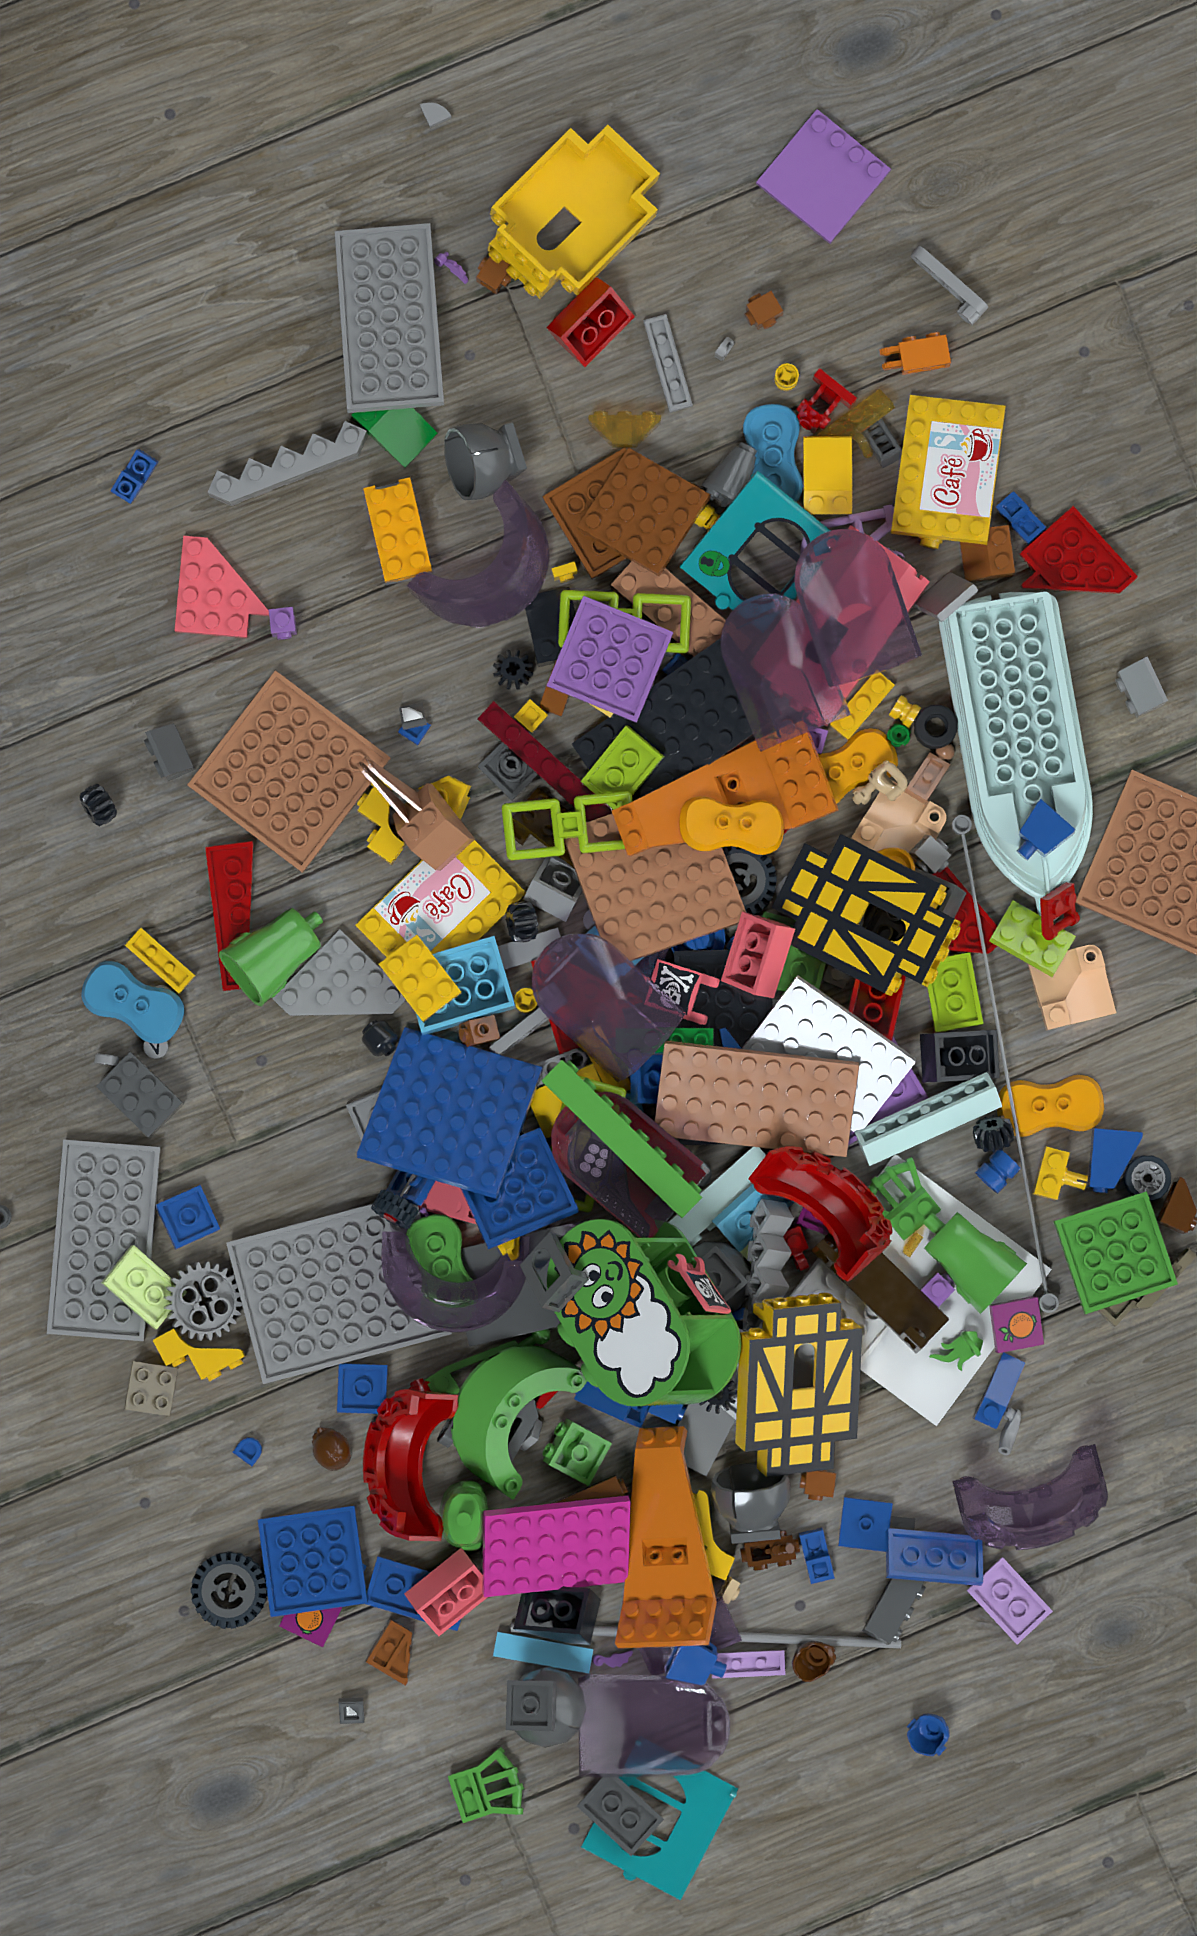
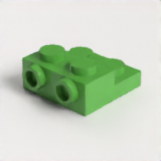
(576, 1451)

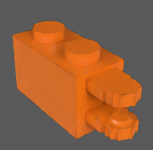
(919, 354)

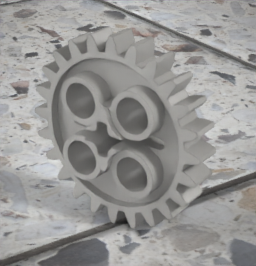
(183, 1311)

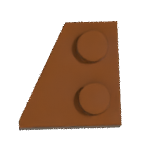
(392, 1652)

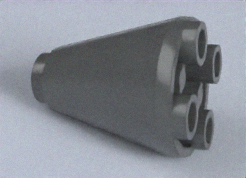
(731, 475)

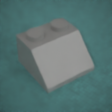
(1141, 688)
(555, 888)

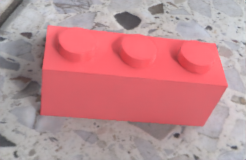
(758, 955)
(448, 1592)

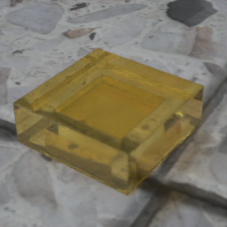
(912, 1244)

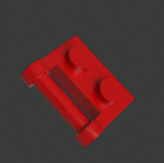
(1053, 905)

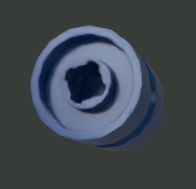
(998, 1170)

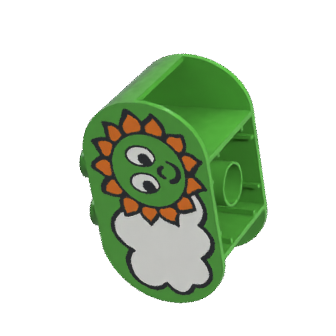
(640, 1321)

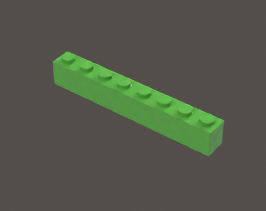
(621, 1138)

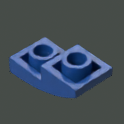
(134, 476)

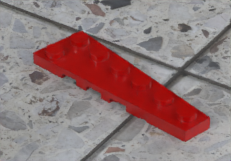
(231, 890)

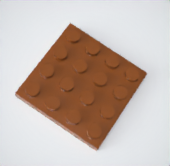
(569, 505)
(643, 511)

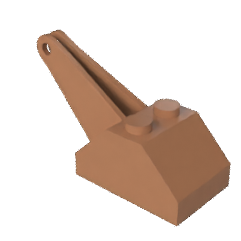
(424, 820)

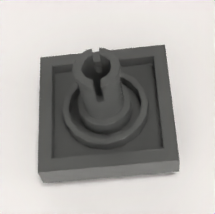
(507, 771)

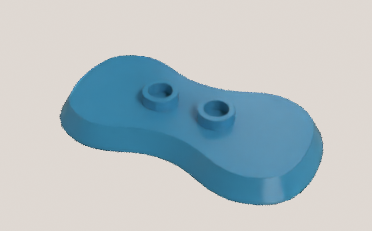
(773, 434)
(117, 994)

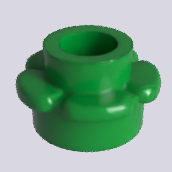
(903, 730)

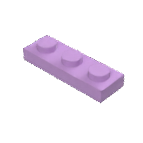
(753, 1663)

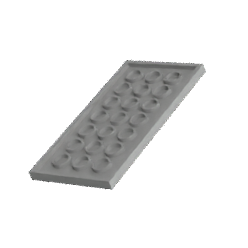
(389, 318)
(101, 1211)

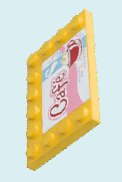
(948, 469)
(443, 905)

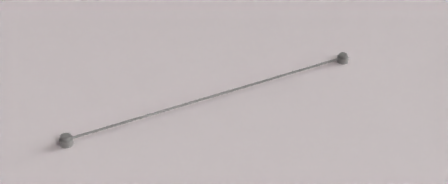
(961, 825)

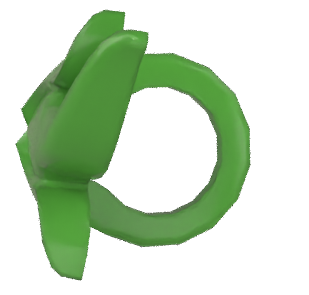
(963, 1347)

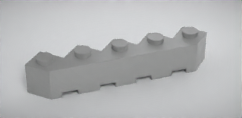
(289, 466)
(767, 1257)

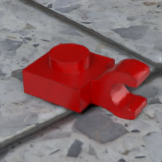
(797, 1243)

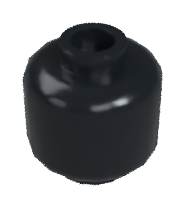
(379, 1038)

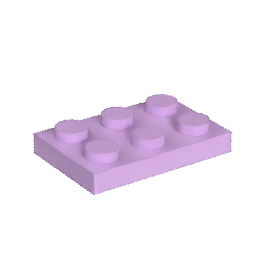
(1010, 1601)

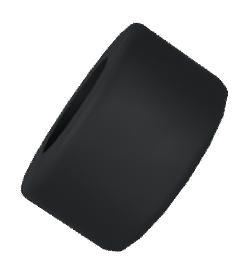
(946, 716)

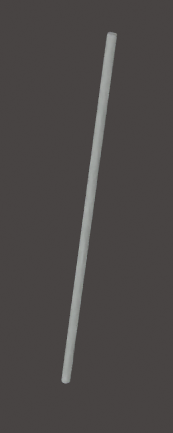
(780, 1638)

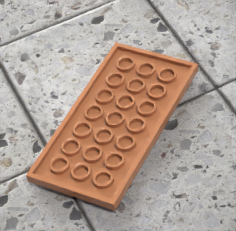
(756, 1098)

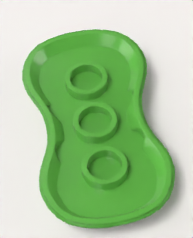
(437, 1247)

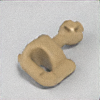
(879, 780)

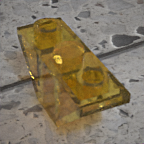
(624, 428)

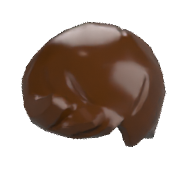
(331, 1449)
(813, 1660)

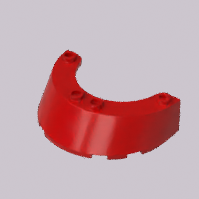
(834, 1198)
(395, 1460)

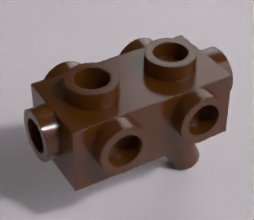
(773, 1551)

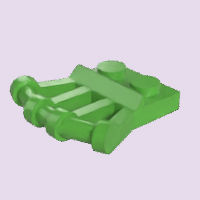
(914, 1209)
(471, 1792)

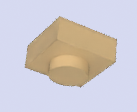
(729, 1590)

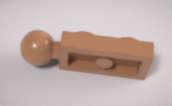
(930, 774)

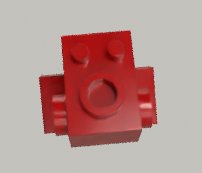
(832, 394)

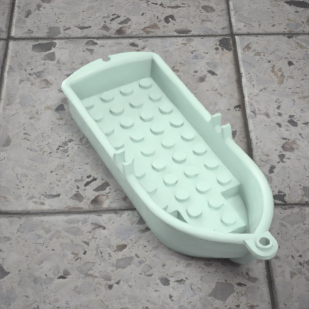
(1018, 731)

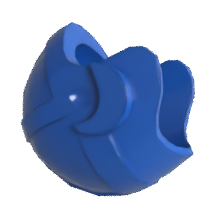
(928, 1734)

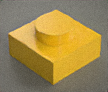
(564, 572)
(531, 716)

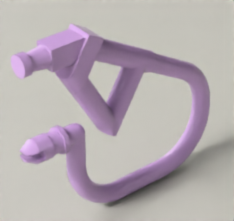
(857, 519)

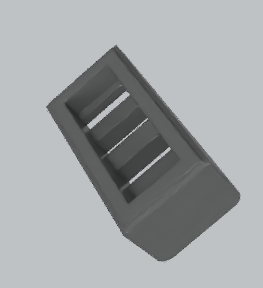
(890, 452)

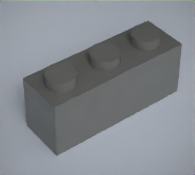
(892, 1609)

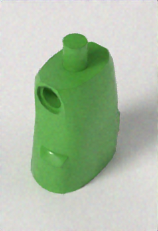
(270, 955)
(972, 1259)
(463, 1515)

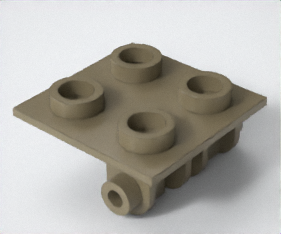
(150, 1388)

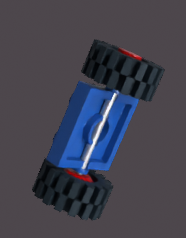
(393, 1201)

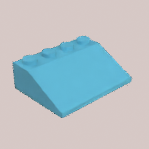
(481, 979)

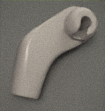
(1010, 1430)

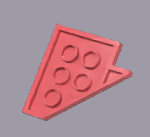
(212, 593)

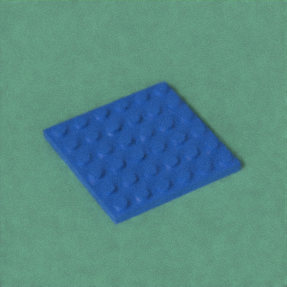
(450, 1112)

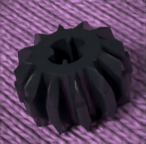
(505, 666)
(98, 805)
(521, 922)
(993, 1133)
(714, 1401)

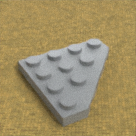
(339, 982)

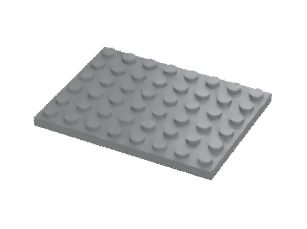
(320, 1294)

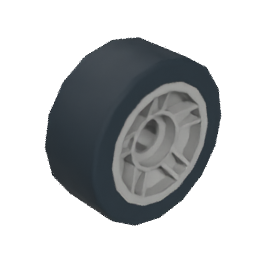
(1147, 1165)

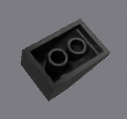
(544, 625)
(959, 1055)
(559, 1614)

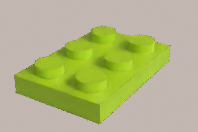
(623, 765)
(1022, 936)
(955, 995)

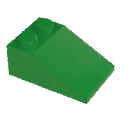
(397, 431)

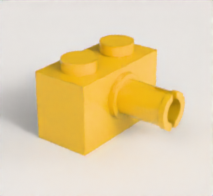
(1053, 1174)

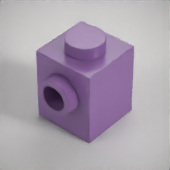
(282, 623)
(938, 1288)

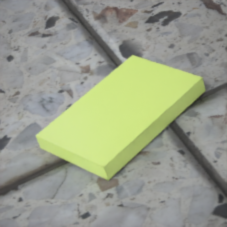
(141, 1286)

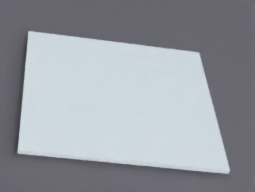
(916, 1378)

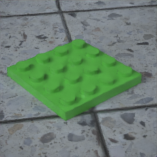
(1115, 1252)

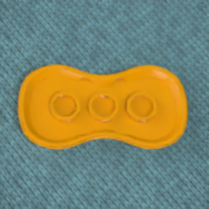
(855, 760)
(749, 825)
(1068, 1104)

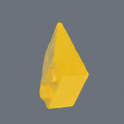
(827, 474)
(547, 1105)

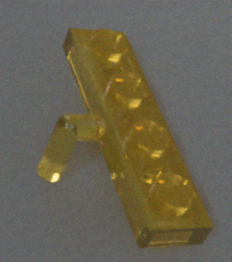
(860, 419)

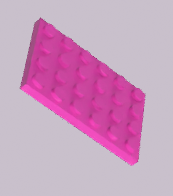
(555, 1546)

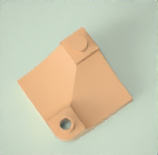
(898, 823)
(1076, 990)

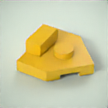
(454, 793)

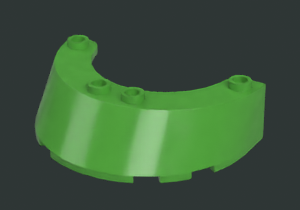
(492, 1401)

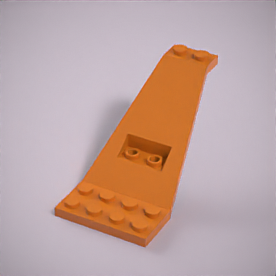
(783, 775)
(666, 1597)

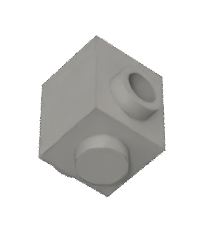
(930, 854)

